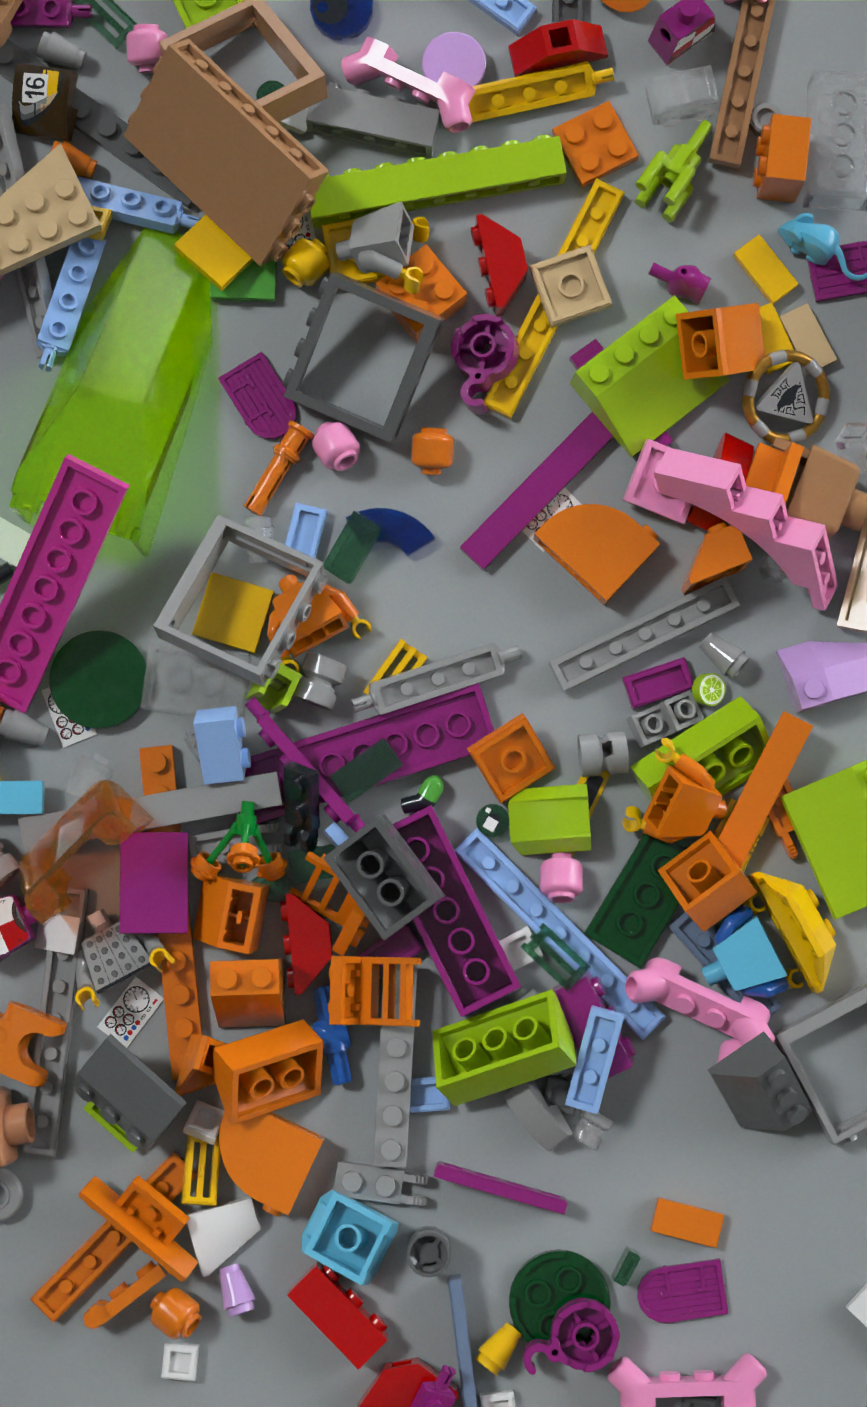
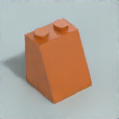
(720, 341)
(248, 992)

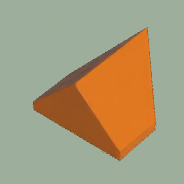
(197, 1065)

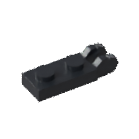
(301, 806)

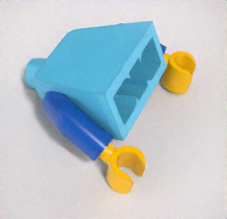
(748, 956)

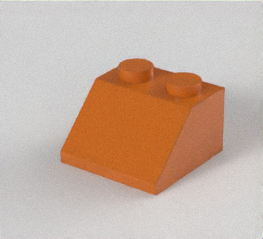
(718, 555)
(707, 881)

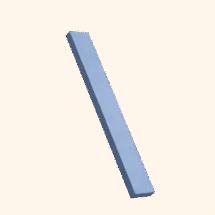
(536, 909)

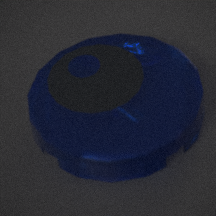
(341, 17)

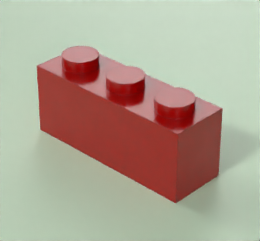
(339, 1314)

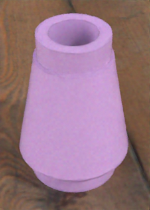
(235, 1291)

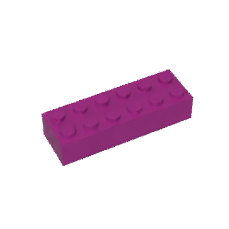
(456, 925)

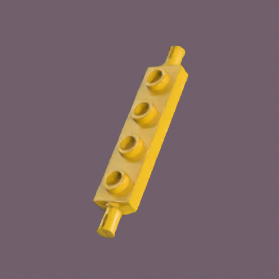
(536, 90)

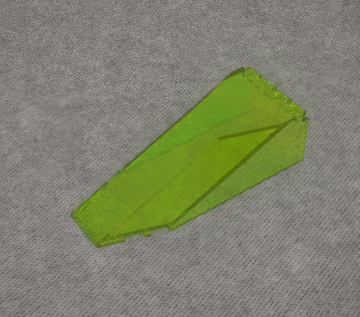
(127, 386)

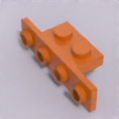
(145, 1219)

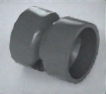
(428, 1251)

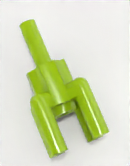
(673, 172)

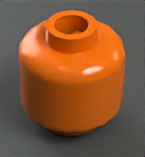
(432, 450)
(175, 1313)

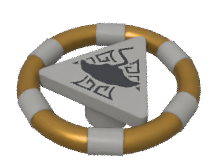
(786, 396)

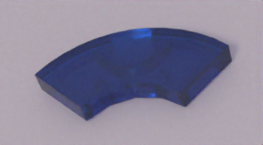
(399, 529)

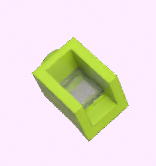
(277, 691)

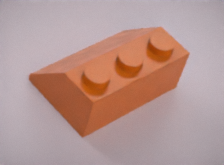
(268, 1071)

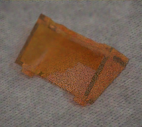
(100, 811)

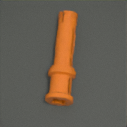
(284, 457)

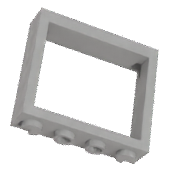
(198, 571)
(785, 1036)

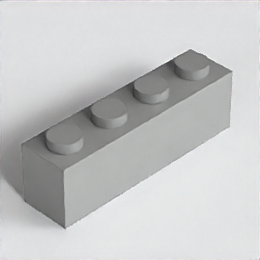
(375, 120)

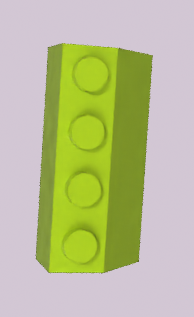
(723, 743)
(502, 1048)

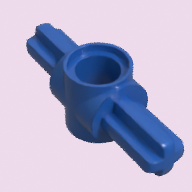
(335, 1038)

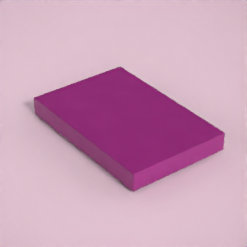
(154, 883)

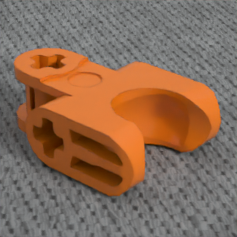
(16, 1030)

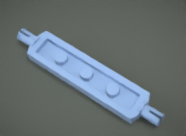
(138, 207)
(68, 299)

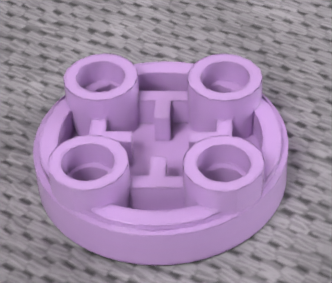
(456, 55)

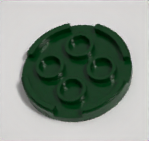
(98, 679)
(549, 1283)

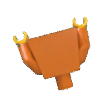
(327, 617)
(681, 803)

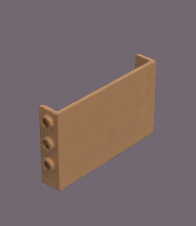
(225, 152)

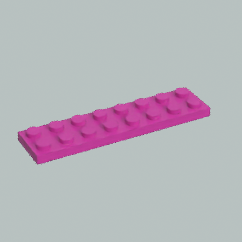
(53, 574)

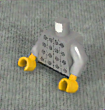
(384, 243)
(113, 958)

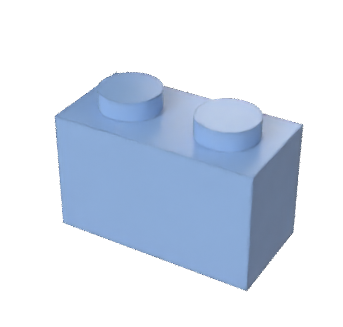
(221, 745)

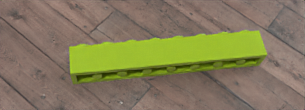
(441, 180)

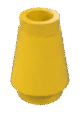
(498, 1349)

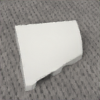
(222, 1231)

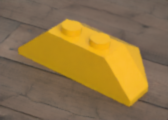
(799, 926)

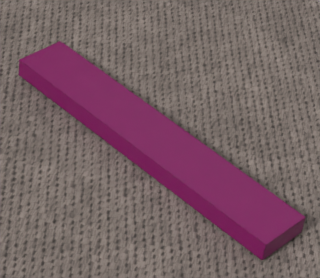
(536, 491)

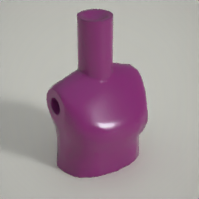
(683, 282)

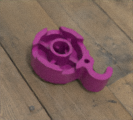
(485, 368)
(576, 1352)

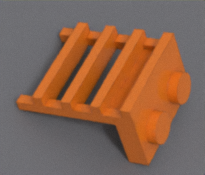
(348, 916)
(356, 991)

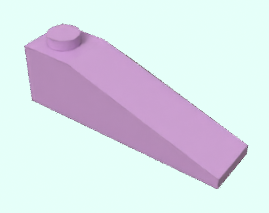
(823, 672)

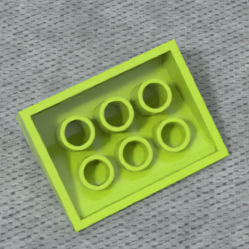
(640, 383)
(833, 834)

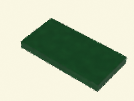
(637, 902)

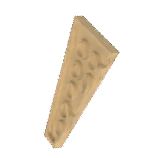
(43, 213)

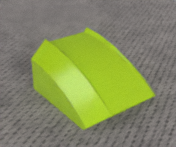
(550, 820)

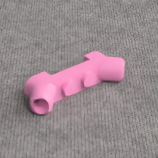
(379, 60)
(663, 984)
(734, 1388)

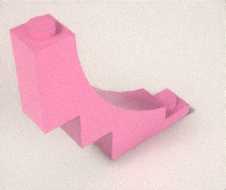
(720, 488)

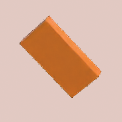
(687, 1222)

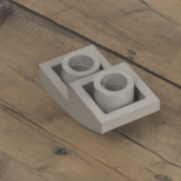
(665, 719)
(541, 1122)

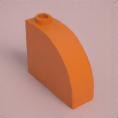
(597, 546)
(269, 1158)

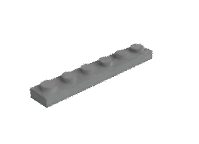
(644, 634)
(394, 1087)

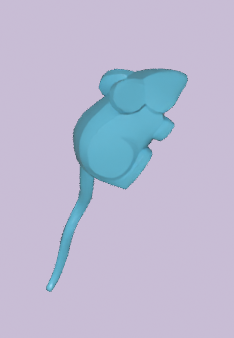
(816, 241)

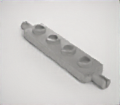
(436, 678)

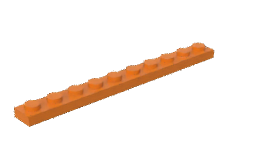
(179, 978)

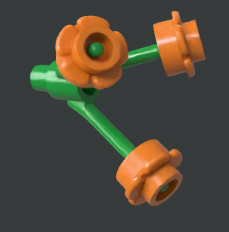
(242, 855)

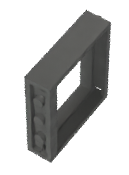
(413, 373)

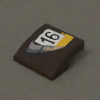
(44, 101)

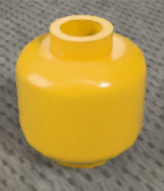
(305, 262)

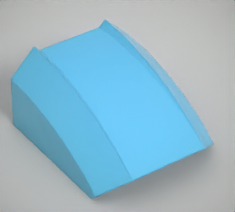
(348, 1237)

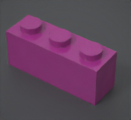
(576, 1009)

